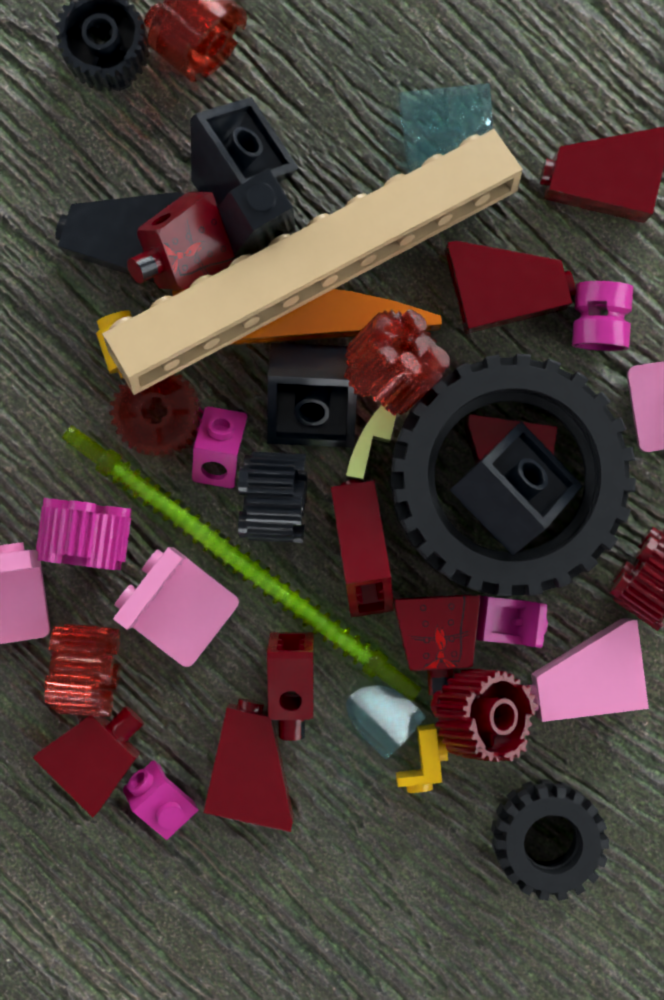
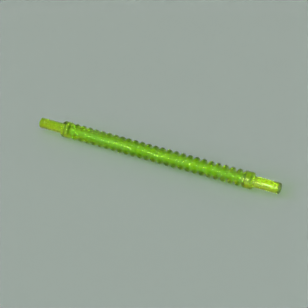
(109, 463)

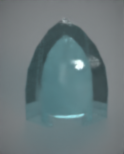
(383, 717)

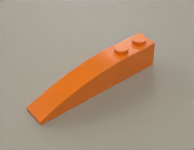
(331, 316)

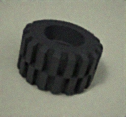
(575, 865)

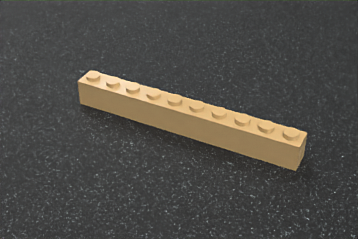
(311, 261)

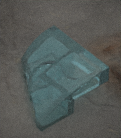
(442, 119)

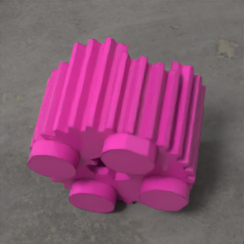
(83, 534)

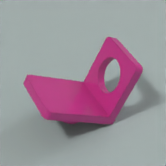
(218, 442)

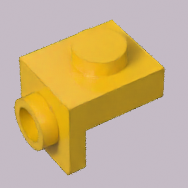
(431, 753)

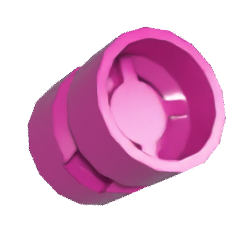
(602, 331)

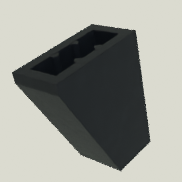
(256, 214)
(107, 229)

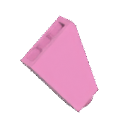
(594, 676)

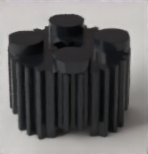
(106, 64)
(274, 497)

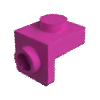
(512, 621)
(158, 800)

